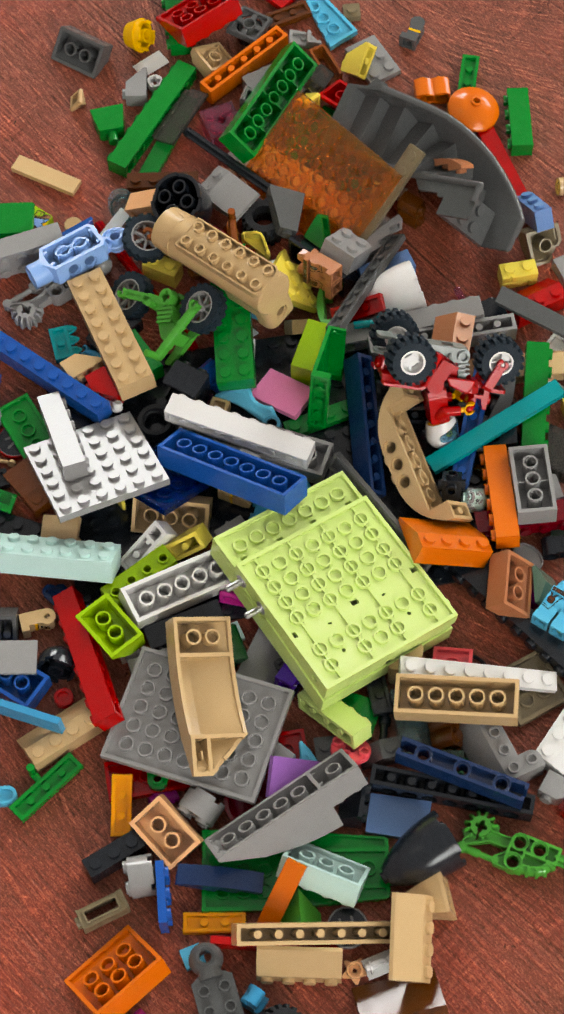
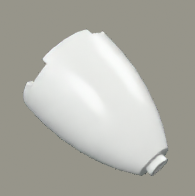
(399, 288)

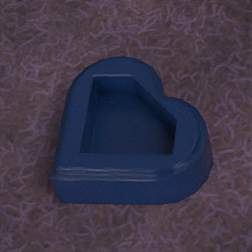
(51, 590)

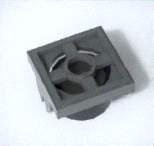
(249, 29)

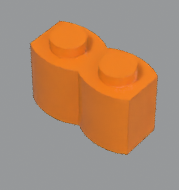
(432, 90)

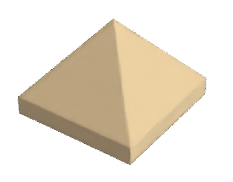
(77, 100)

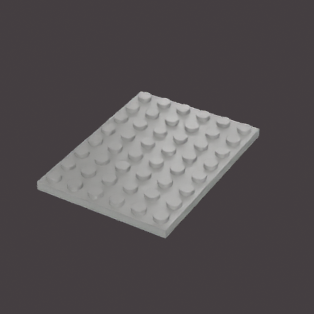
(153, 743)

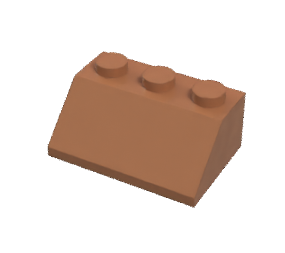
(454, 328)
(509, 585)

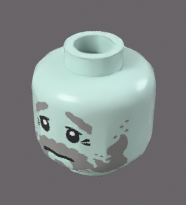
(475, 499)

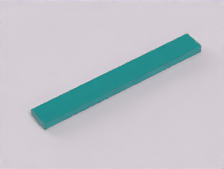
(495, 426)

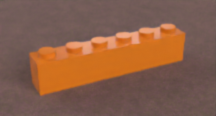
(247, 61)
(501, 496)

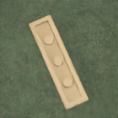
(46, 175)

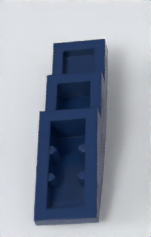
(219, 878)

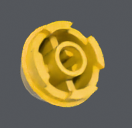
(139, 35)

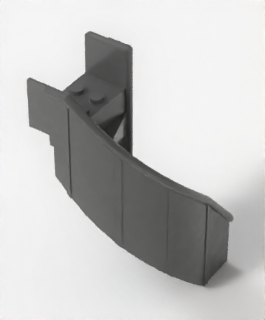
(474, 203)

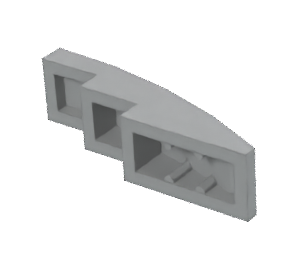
(381, 234)

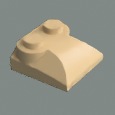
(209, 57)

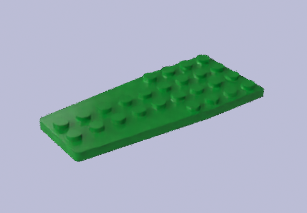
(359, 848)

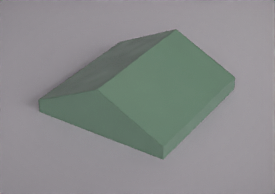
(542, 584)

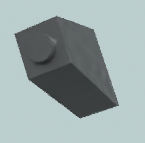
(285, 209)

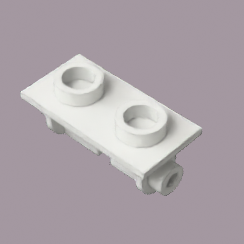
(377, 965)

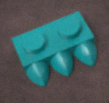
(63, 343)

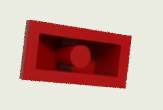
(102, 384)

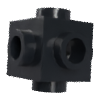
(451, 485)

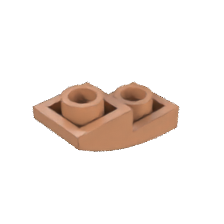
(454, 164)

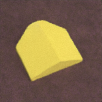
(257, 242)

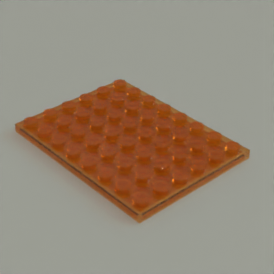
(325, 162)

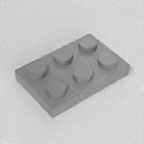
(382, 65)

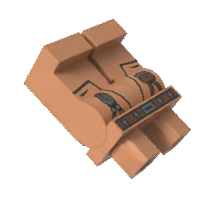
(320, 272)

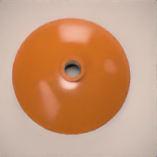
(475, 116)

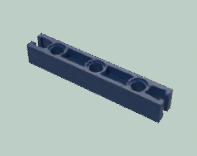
(477, 777)

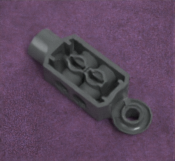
(214, 988)

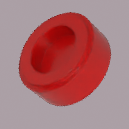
(63, 698)

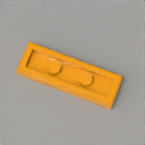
(121, 804)
(210, 923)

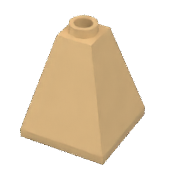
(438, 888)

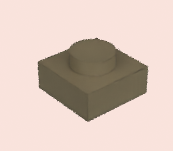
(352, 12)

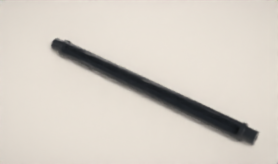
(226, 159)

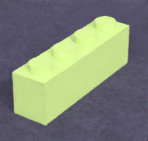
(338, 719)

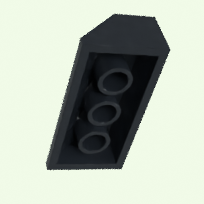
(299, 242)

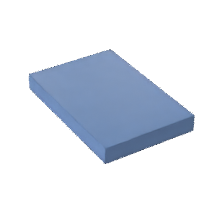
(394, 815)

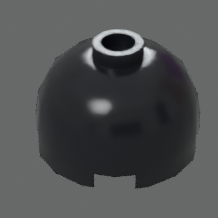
(57, 663)

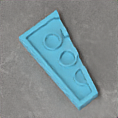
(331, 23)

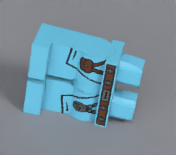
(548, 610)

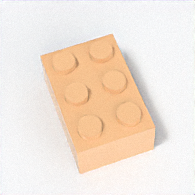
(166, 831)

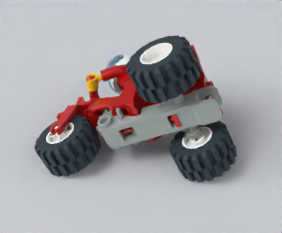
(426, 364)

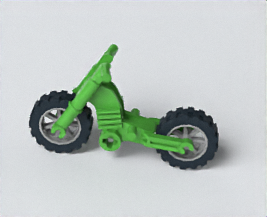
(172, 316)

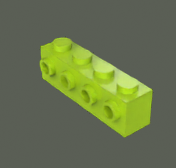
(150, 564)

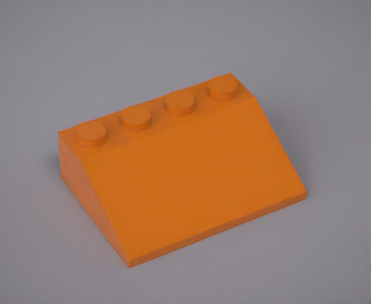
(445, 543)
(118, 974)

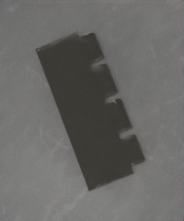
(179, 116)

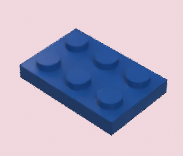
(164, 898)

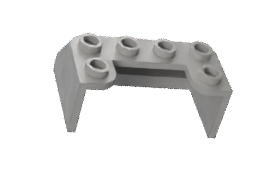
(492, 749)

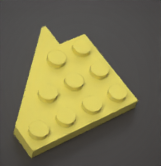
(299, 292)

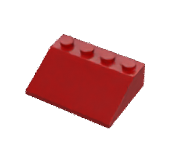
(197, 19)

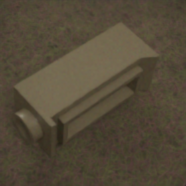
(97, 922)

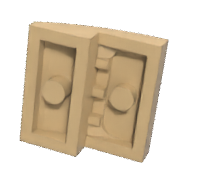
(52, 527)

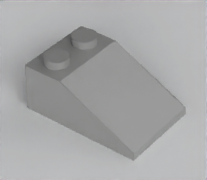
(229, 192)

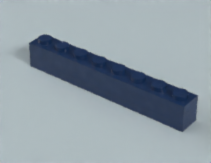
(364, 421)

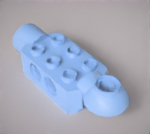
(74, 255)

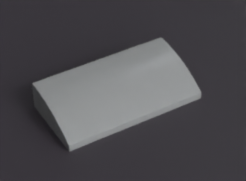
(260, 659)

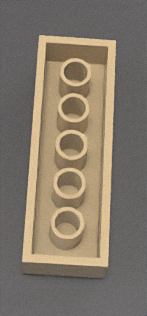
(456, 699)

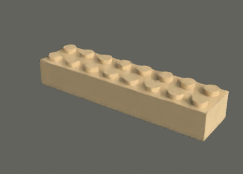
(111, 334)

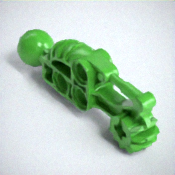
(528, 863)

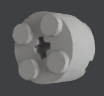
(201, 807)
(140, 876)

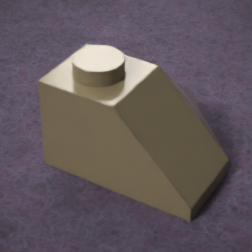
(541, 244)

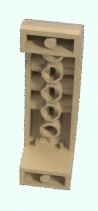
(407, 461)

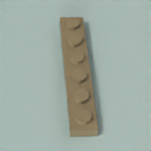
(406, 167)

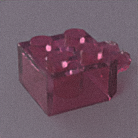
(215, 121)

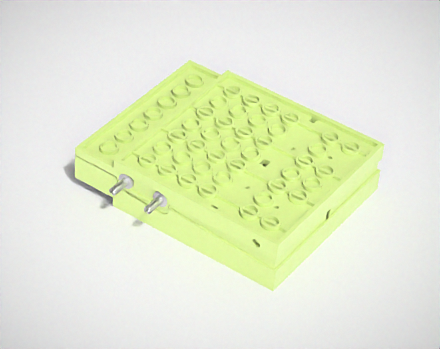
(333, 589)

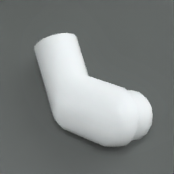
(117, 406)

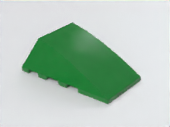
(16, 218)

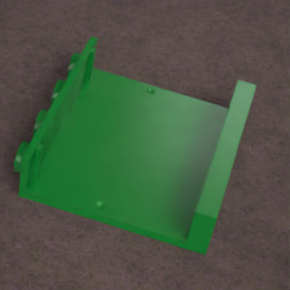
(327, 367)

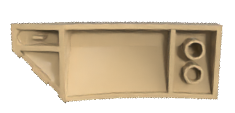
(204, 690)

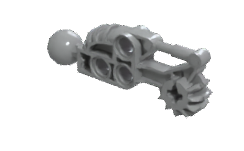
(46, 296)

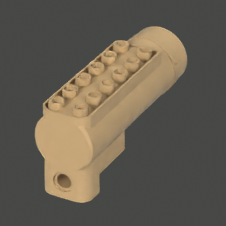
(225, 263)

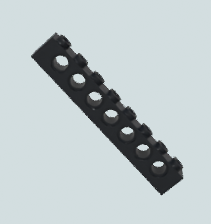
(428, 788)

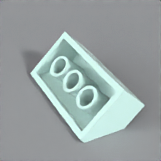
(329, 873)

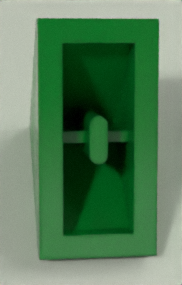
(318, 230)

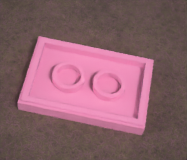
(282, 393)

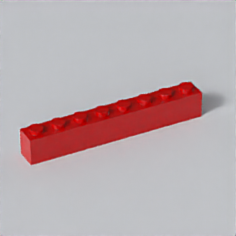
(88, 661)

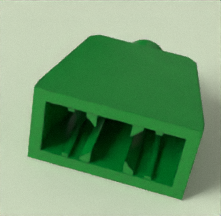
(109, 123)

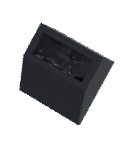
(353, 809)

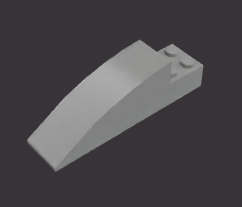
(292, 814)

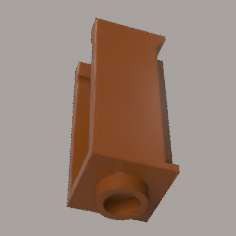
(321, 53)

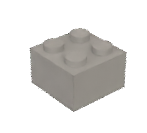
(346, 249)

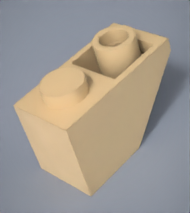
(80, 365)

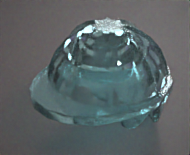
(117, 200)

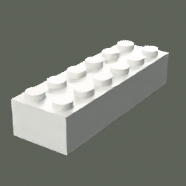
(173, 590)

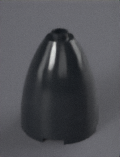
(182, 192)
(422, 853)

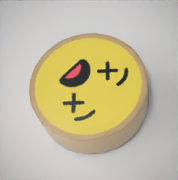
(559, 186)

